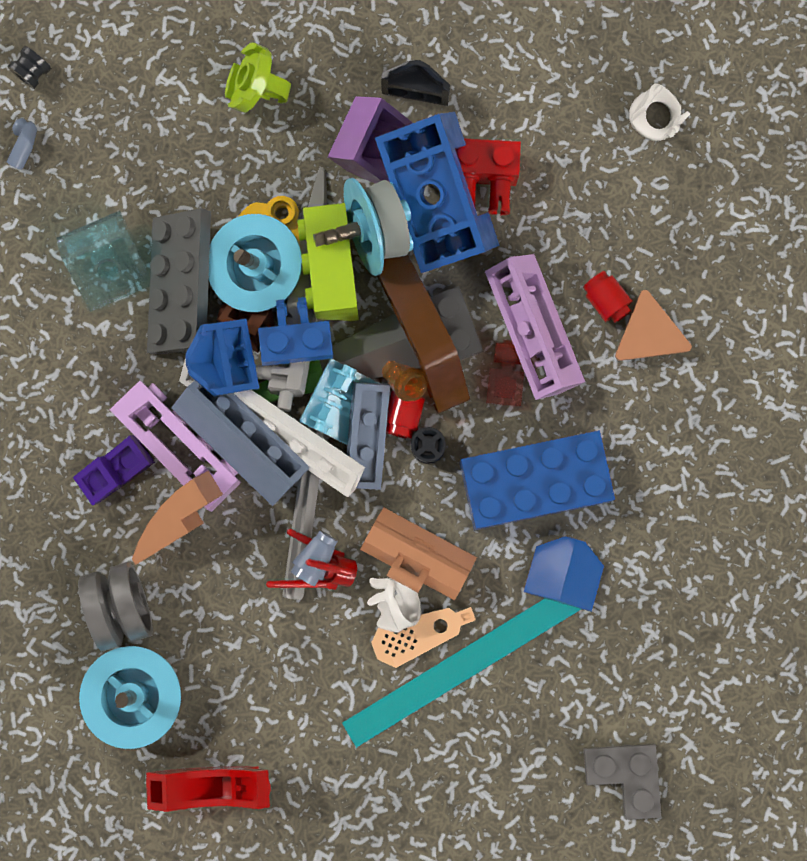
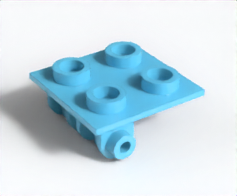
(331, 401)

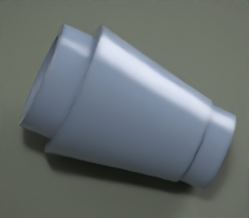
(318, 549)

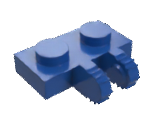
(295, 342)

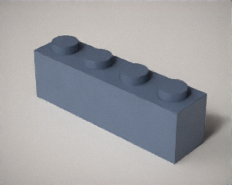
(242, 440)

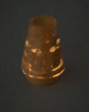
(405, 381)

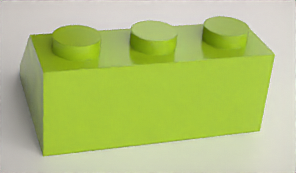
(328, 265)

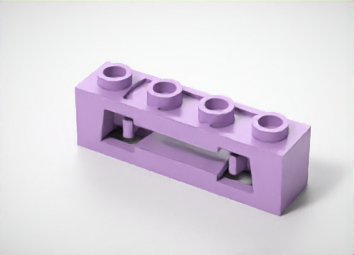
(535, 325)
(137, 404)

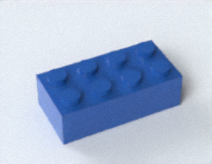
(537, 480)

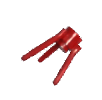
(338, 571)

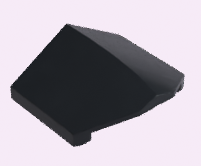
(416, 82)

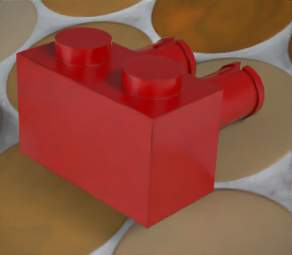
(491, 164)

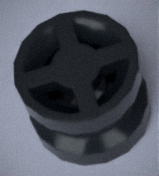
(29, 67)
(433, 450)

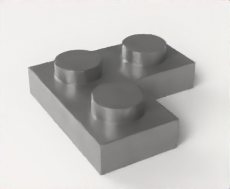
(632, 767)

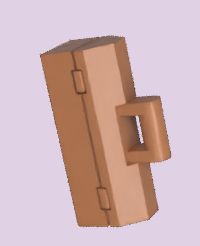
(417, 555)

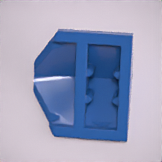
(223, 358)
(565, 573)

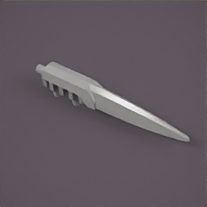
(291, 378)

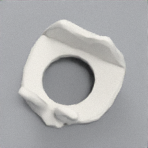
(638, 109)
(396, 610)

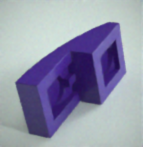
(113, 470)

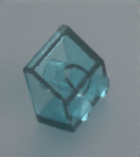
(104, 261)

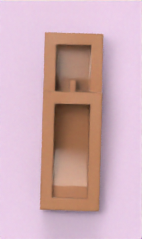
(177, 516)

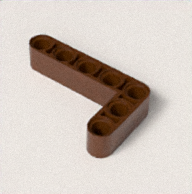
(425, 333)

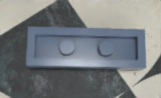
(368, 430)

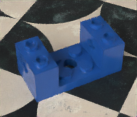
(424, 156)

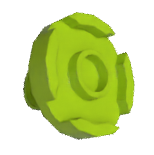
(254, 81)

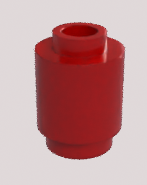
(608, 297)
(403, 416)

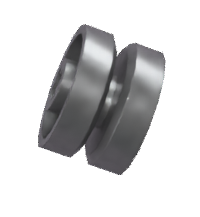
(115, 606)

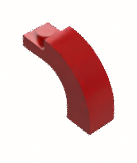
(208, 788)

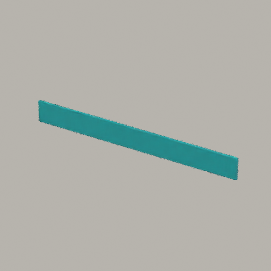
(456, 669)

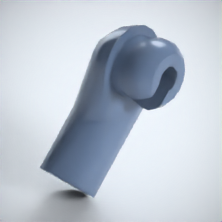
(23, 147)

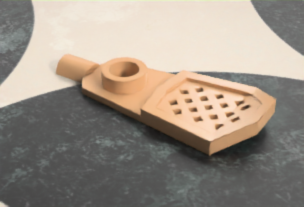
(424, 634)

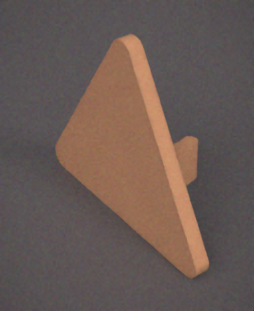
(650, 332)

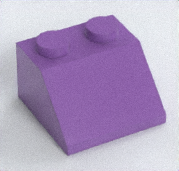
(356, 143)

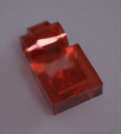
(505, 385)

